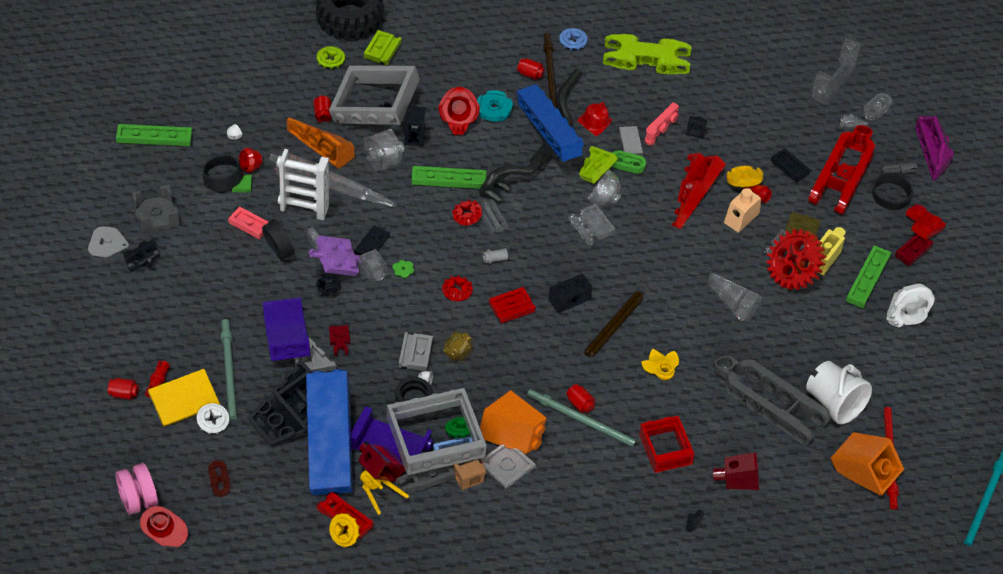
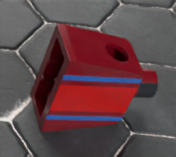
(380, 462)

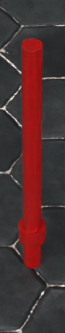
(893, 490)

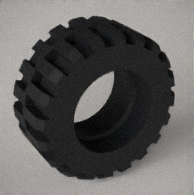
(349, 23)

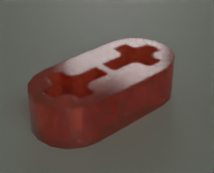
(223, 477)

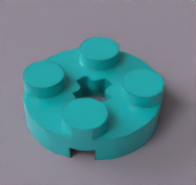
(498, 113)

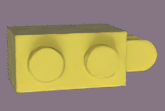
(833, 245)

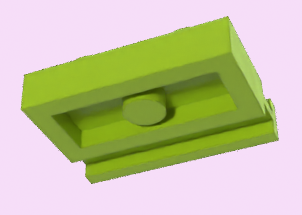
(382, 47)

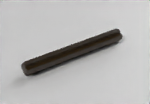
(613, 324)

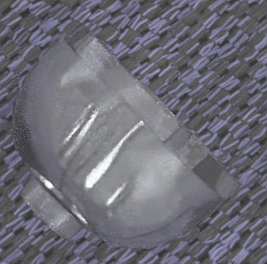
(606, 190)

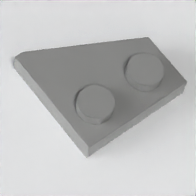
(317, 360)

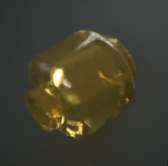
(457, 345)

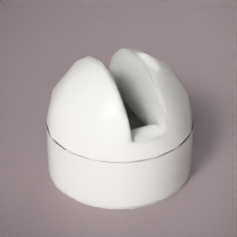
(234, 132)
(426, 375)

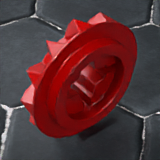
(467, 218)
(455, 294)

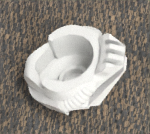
(915, 301)

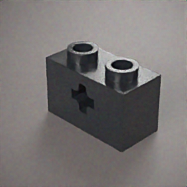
(415, 126)
(570, 293)

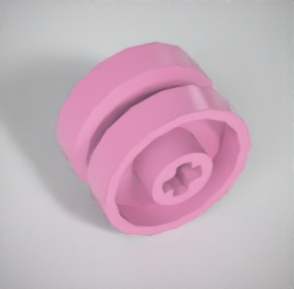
(136, 488)

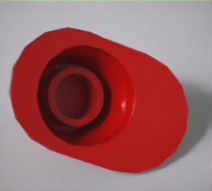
(595, 118)
(160, 518)

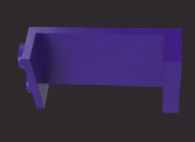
(286, 329)
(380, 434)

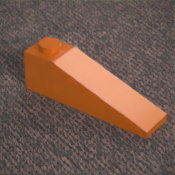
(323, 142)

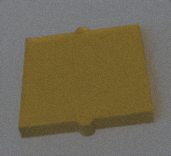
(799, 221)

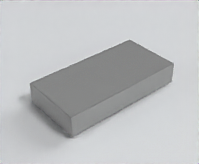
(630, 140)

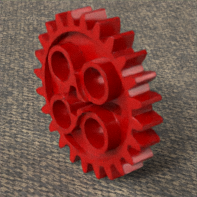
(811, 252)

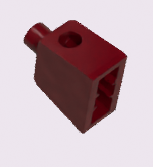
(739, 472)

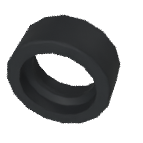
(412, 383)

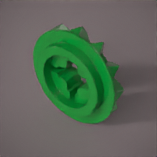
(457, 428)

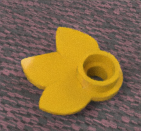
(658, 362)

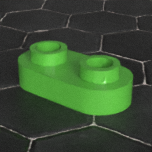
(629, 161)

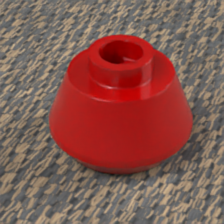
(250, 159)

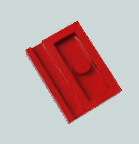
(512, 305)

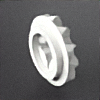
(217, 412)

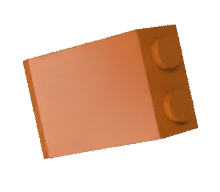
(513, 423)
(868, 461)

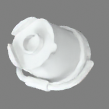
(840, 391)

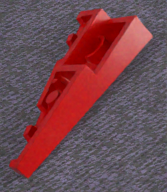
(696, 183)

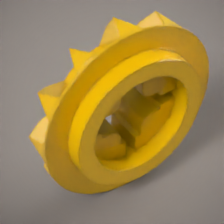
(337, 528)

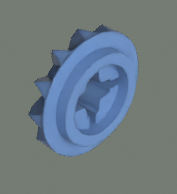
(576, 34)

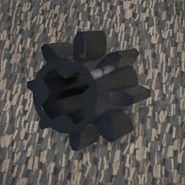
(327, 284)

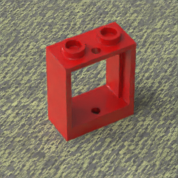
(672, 459)

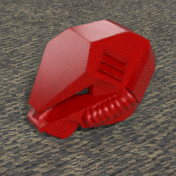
(459, 109)

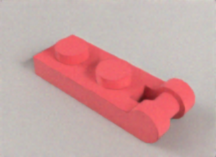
(661, 123)

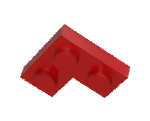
(926, 223)

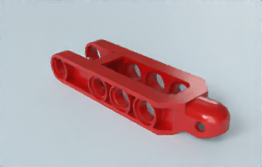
(857, 140)

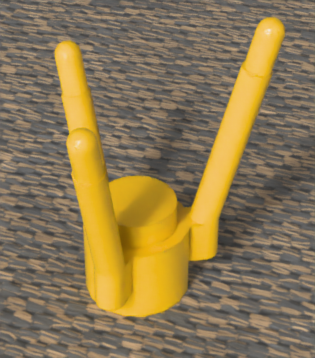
(371, 483)

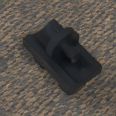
(141, 256)

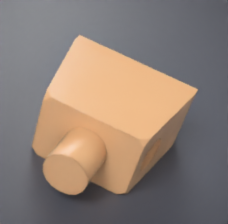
(745, 204)

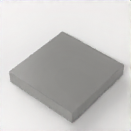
(507, 465)

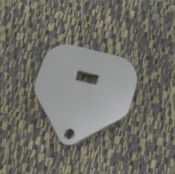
(112, 243)

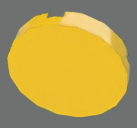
(744, 176)

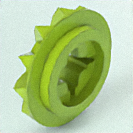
(338, 54)

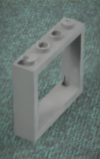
(375, 75)
(441, 457)

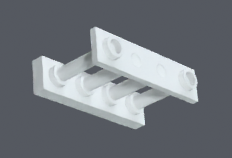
(321, 183)

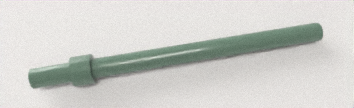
(226, 339)
(546, 400)

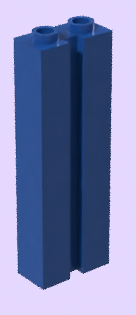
(329, 432)

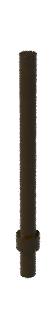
(548, 49)

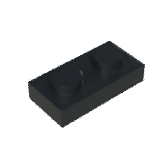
(790, 165)
(373, 240)

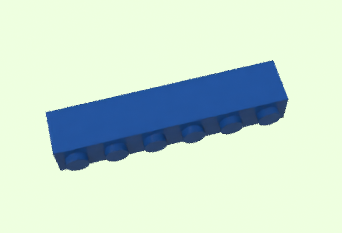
(550, 123)

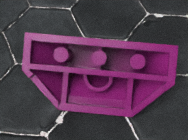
(934, 144)

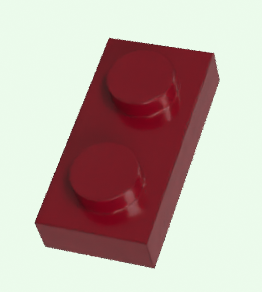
(913, 249)

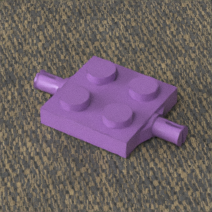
(336, 255)

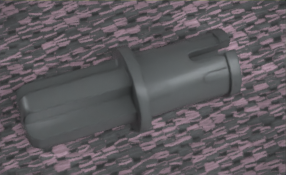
(900, 168)

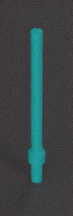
(997, 471)

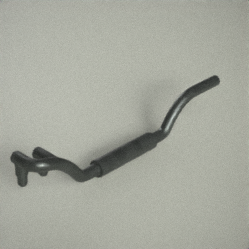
(497, 176)

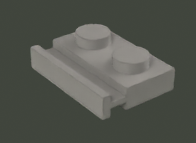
(415, 351)

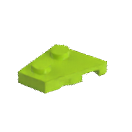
(596, 164)

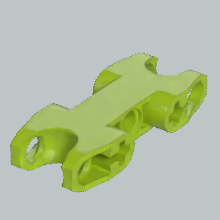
(632, 52)

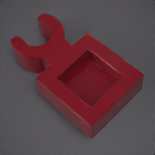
(339, 337)

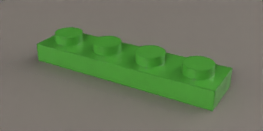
(154, 135)
(448, 177)
(868, 276)

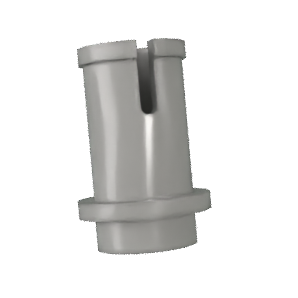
(495, 255)

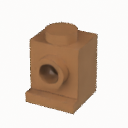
(469, 474)

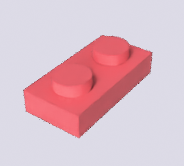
(247, 222)

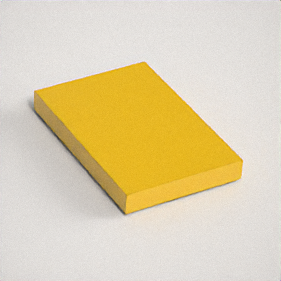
(182, 397)

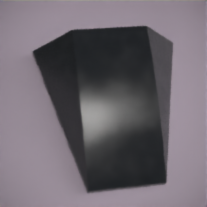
(285, 410)

